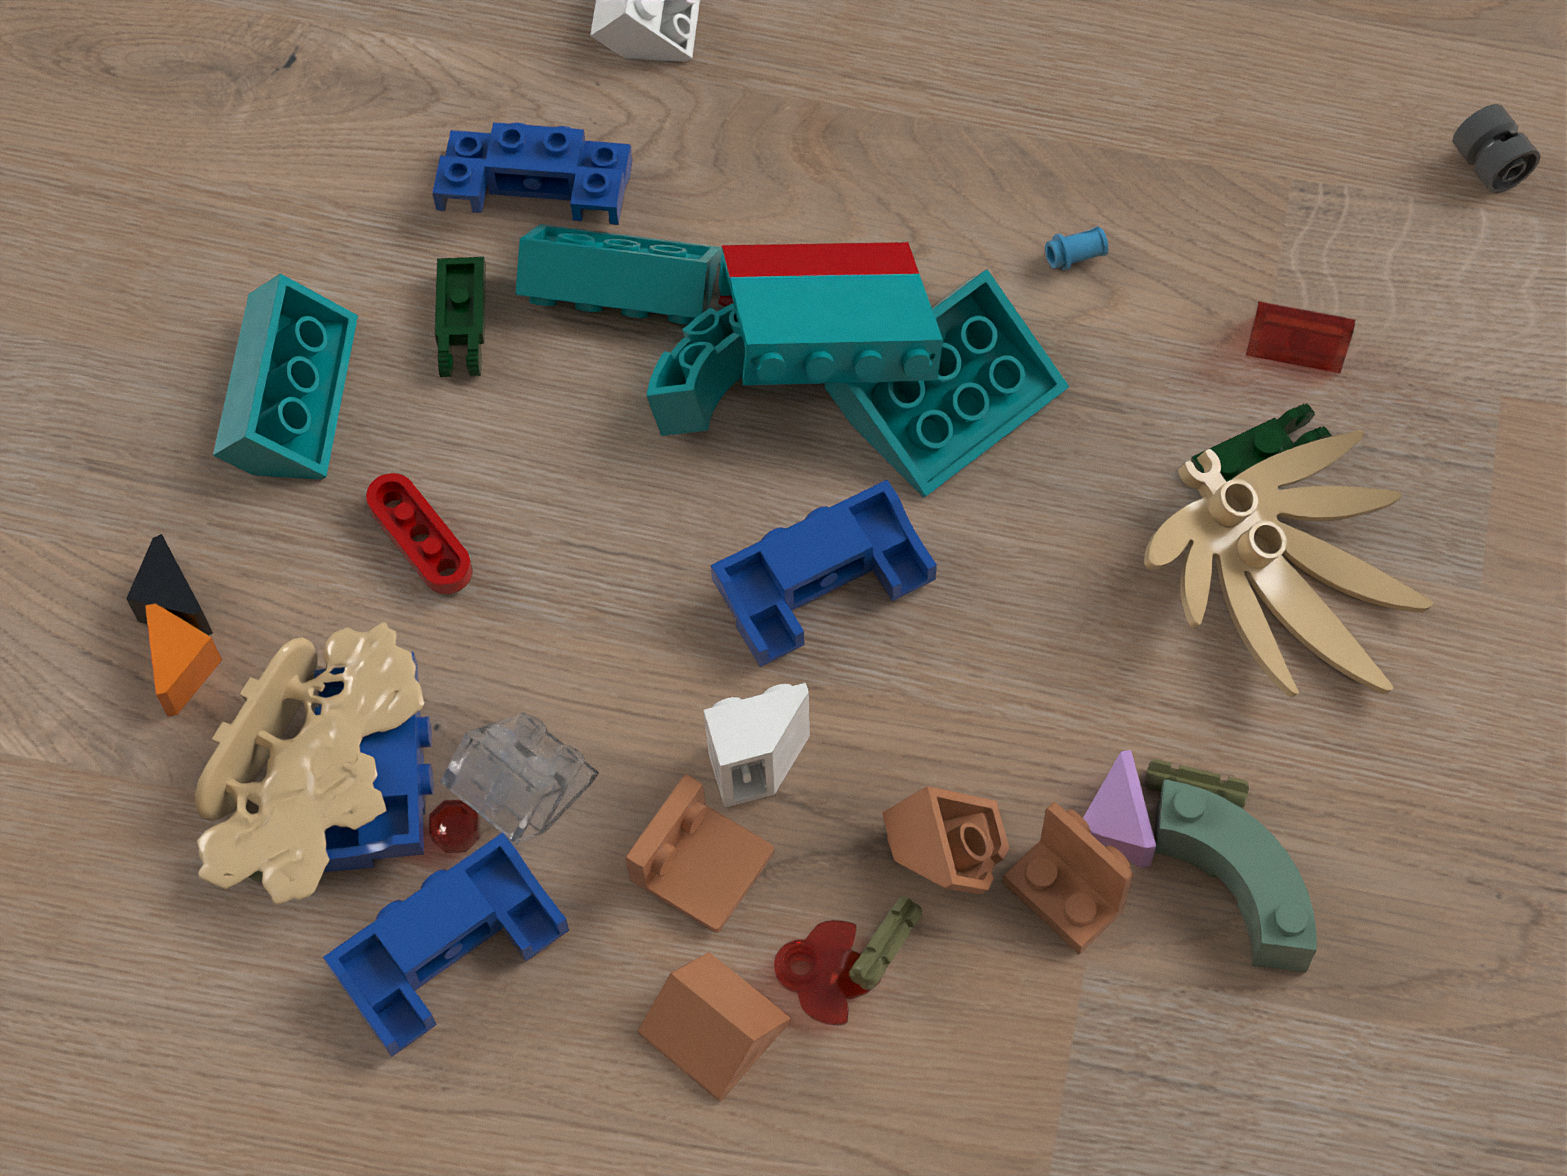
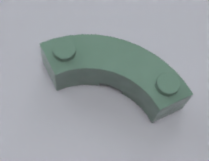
(1252, 865)

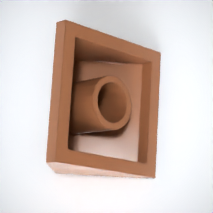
(711, 1024)

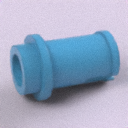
(1077, 247)

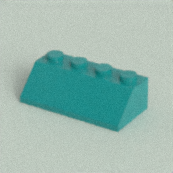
(616, 272)
(286, 382)

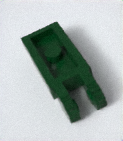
(460, 311)
(1263, 442)

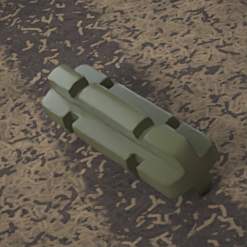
(1233, 789)
(885, 943)

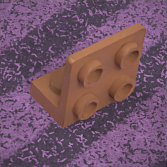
(697, 857)
(1071, 879)

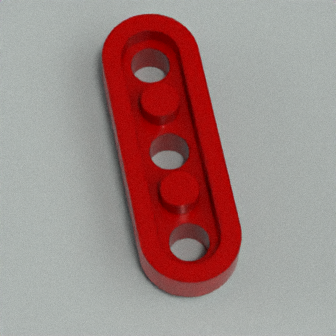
(417, 517)

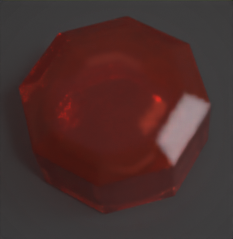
(454, 826)

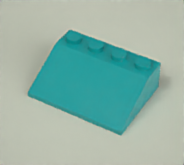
(985, 387)

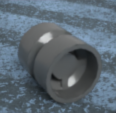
(1496, 148)

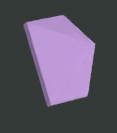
(1120, 813)

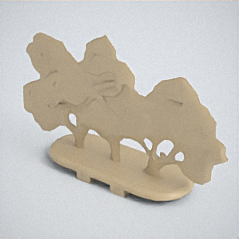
(309, 779)

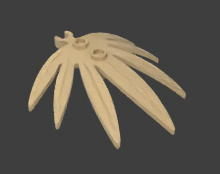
(1242, 532)

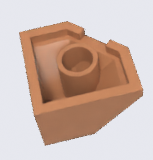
(947, 838)

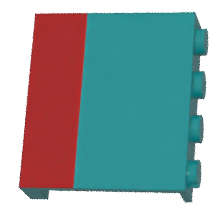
(831, 313)

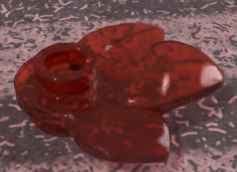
(827, 985)

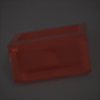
(1300, 337)

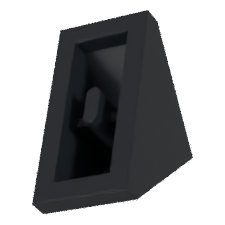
(164, 584)

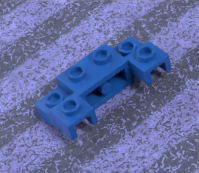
(534, 164)
(815, 558)
(403, 784)
(435, 929)

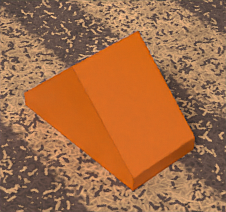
(179, 656)

